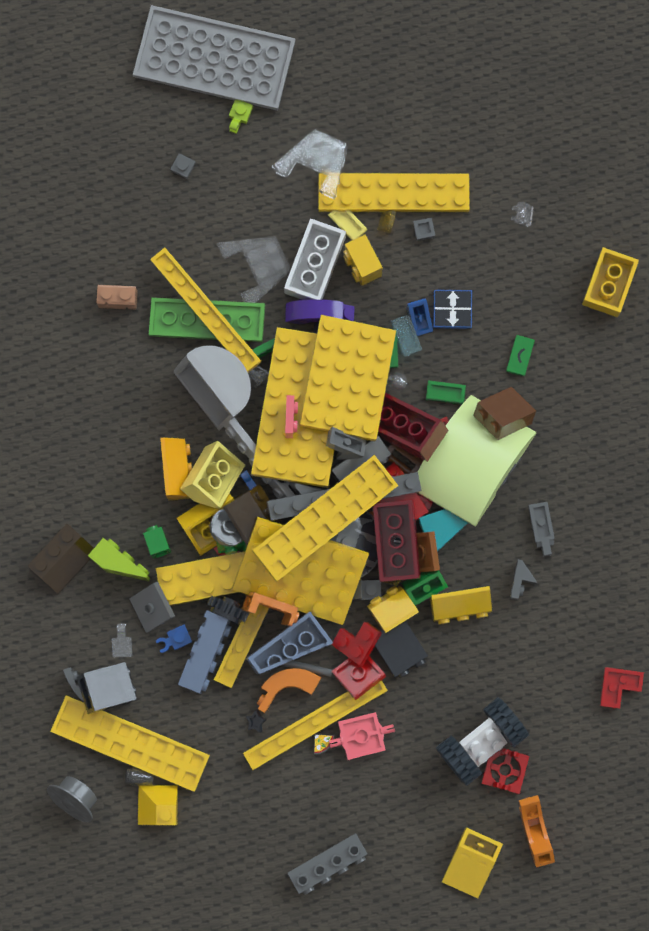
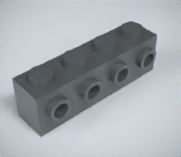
(327, 863)

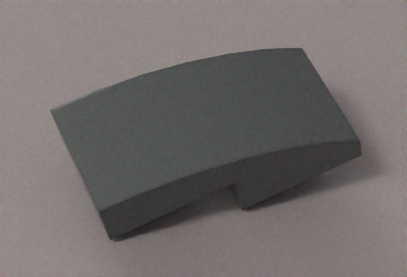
(72, 680)

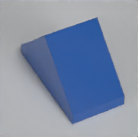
(420, 316)

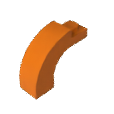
(287, 678)
(535, 831)

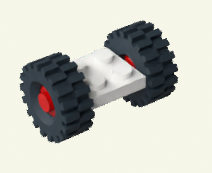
(483, 741)

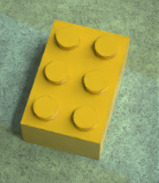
(610, 282)

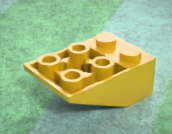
(472, 862)

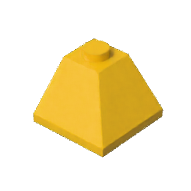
(157, 805)

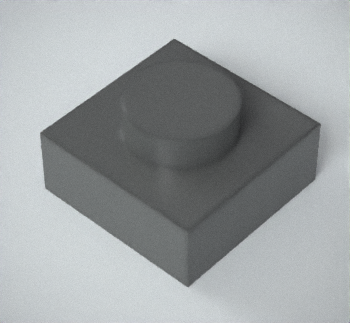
(183, 166)
(424, 229)

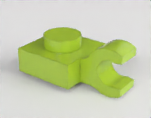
(239, 113)

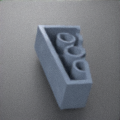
(291, 643)
(204, 652)

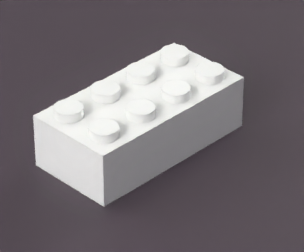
(315, 261)

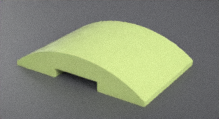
(470, 464)

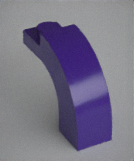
(309, 311)

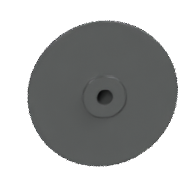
(73, 798)

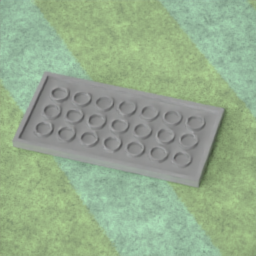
(214, 57)

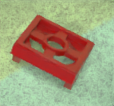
(514, 787)

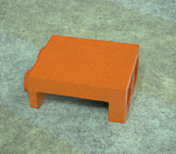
(253, 599)

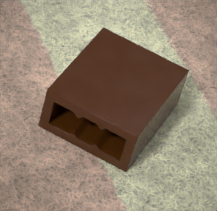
(504, 413)

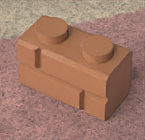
(117, 297)

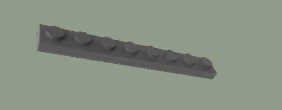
(294, 505)

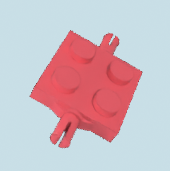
(361, 736)

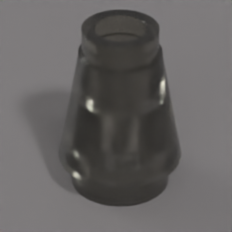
(138, 777)

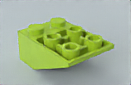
(113, 561)

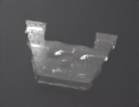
(319, 153)
(264, 260)

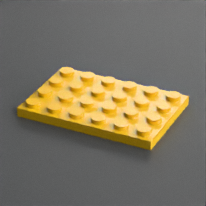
(348, 377)
(317, 585)

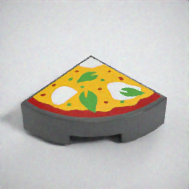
(322, 743)

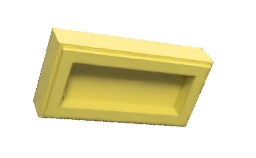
(348, 222)

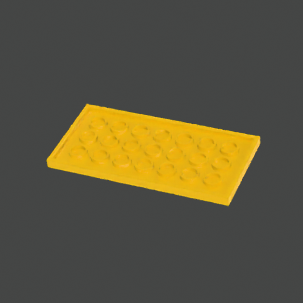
(305, 456)

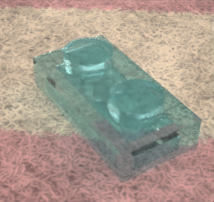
(406, 335)

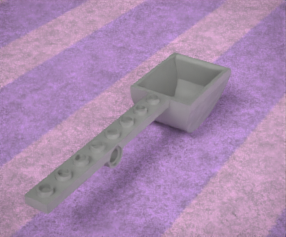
(222, 390)

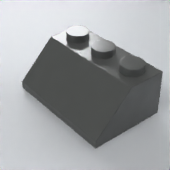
(343, 467)

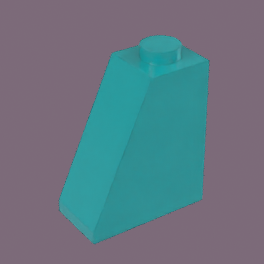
(444, 525)

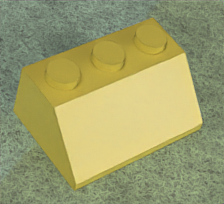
(213, 476)

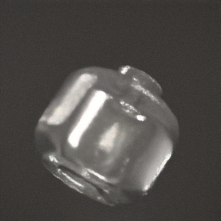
(397, 381)

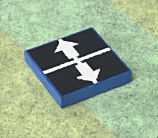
(453, 309)

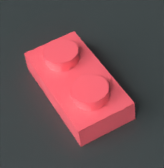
(291, 409)

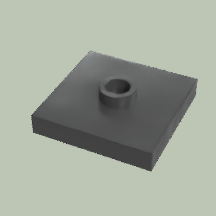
(152, 607)

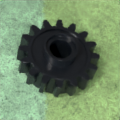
(227, 608)

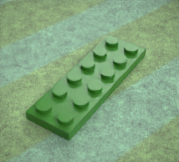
(178, 320)

